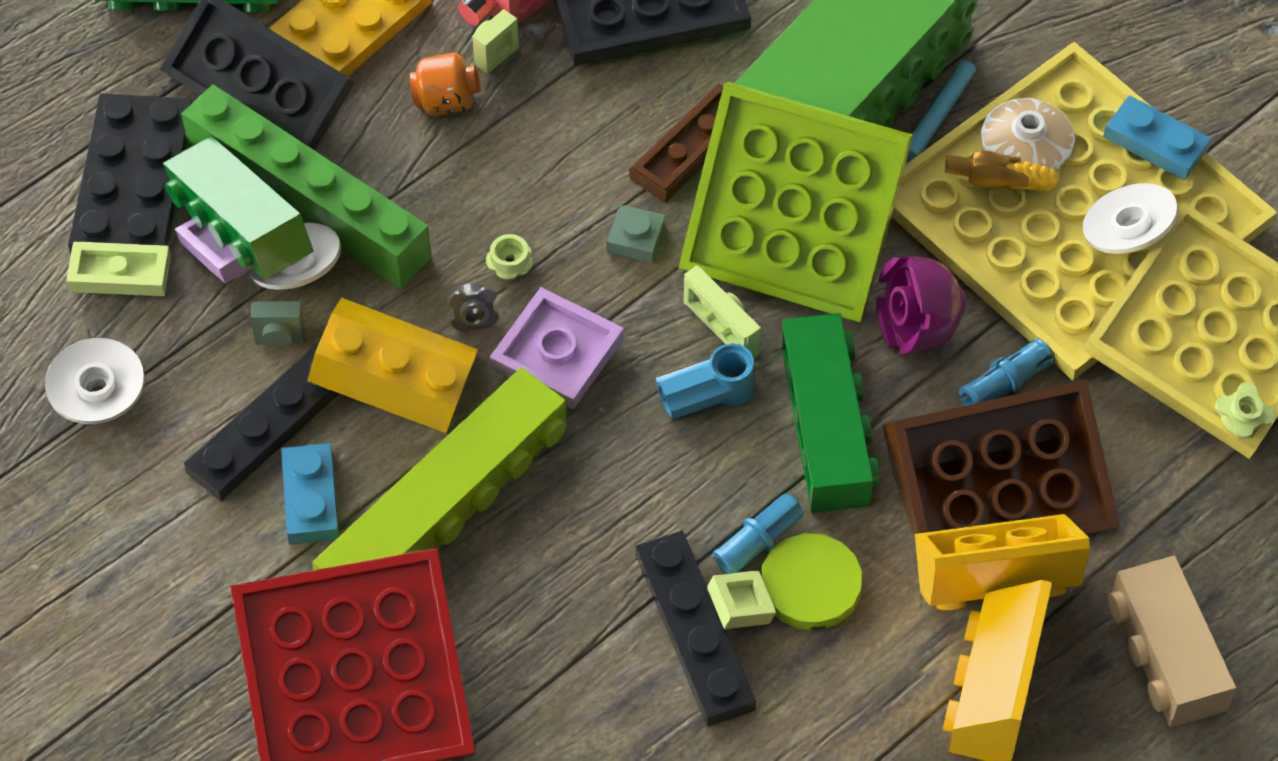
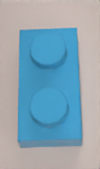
(1157, 137)
(309, 493)

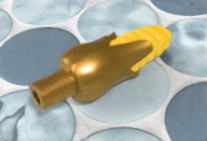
(997, 170)

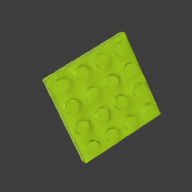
(795, 201)

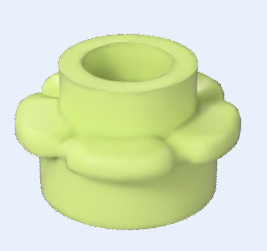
(508, 247)

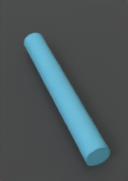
(940, 108)

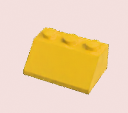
(392, 365)
(990, 557)
(997, 672)

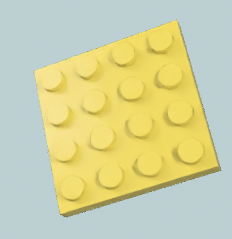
(1197, 325)

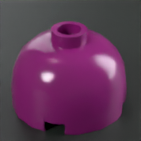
(919, 304)

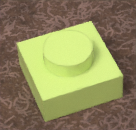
(495, 41)
(741, 599)

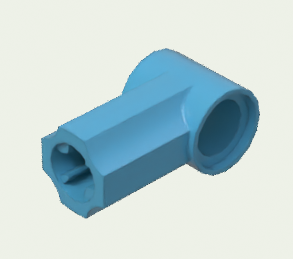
(705, 382)

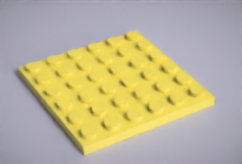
(1029, 246)

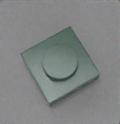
(635, 233)
(277, 323)

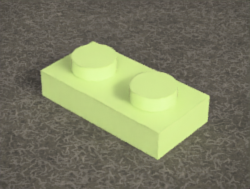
(118, 269)

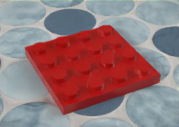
(354, 663)

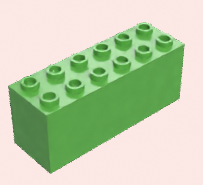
(863, 54)

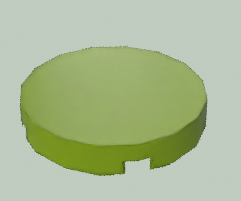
(812, 581)

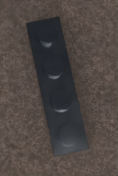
(259, 430)
(695, 628)

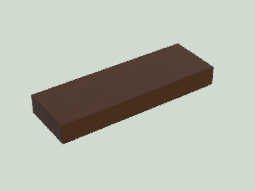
(679, 151)

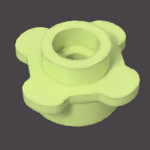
(1235, 419)

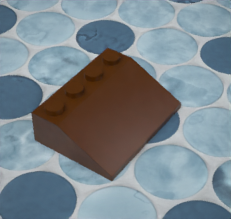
(1004, 462)

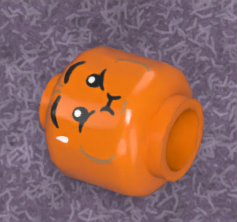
(444, 84)

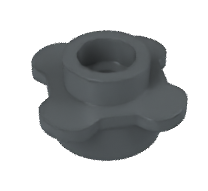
(473, 297)

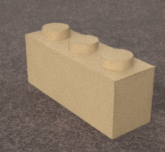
(1171, 642)

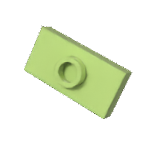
(720, 311)

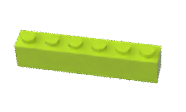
(456, 475)

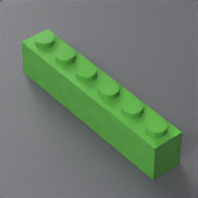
(322, 192)

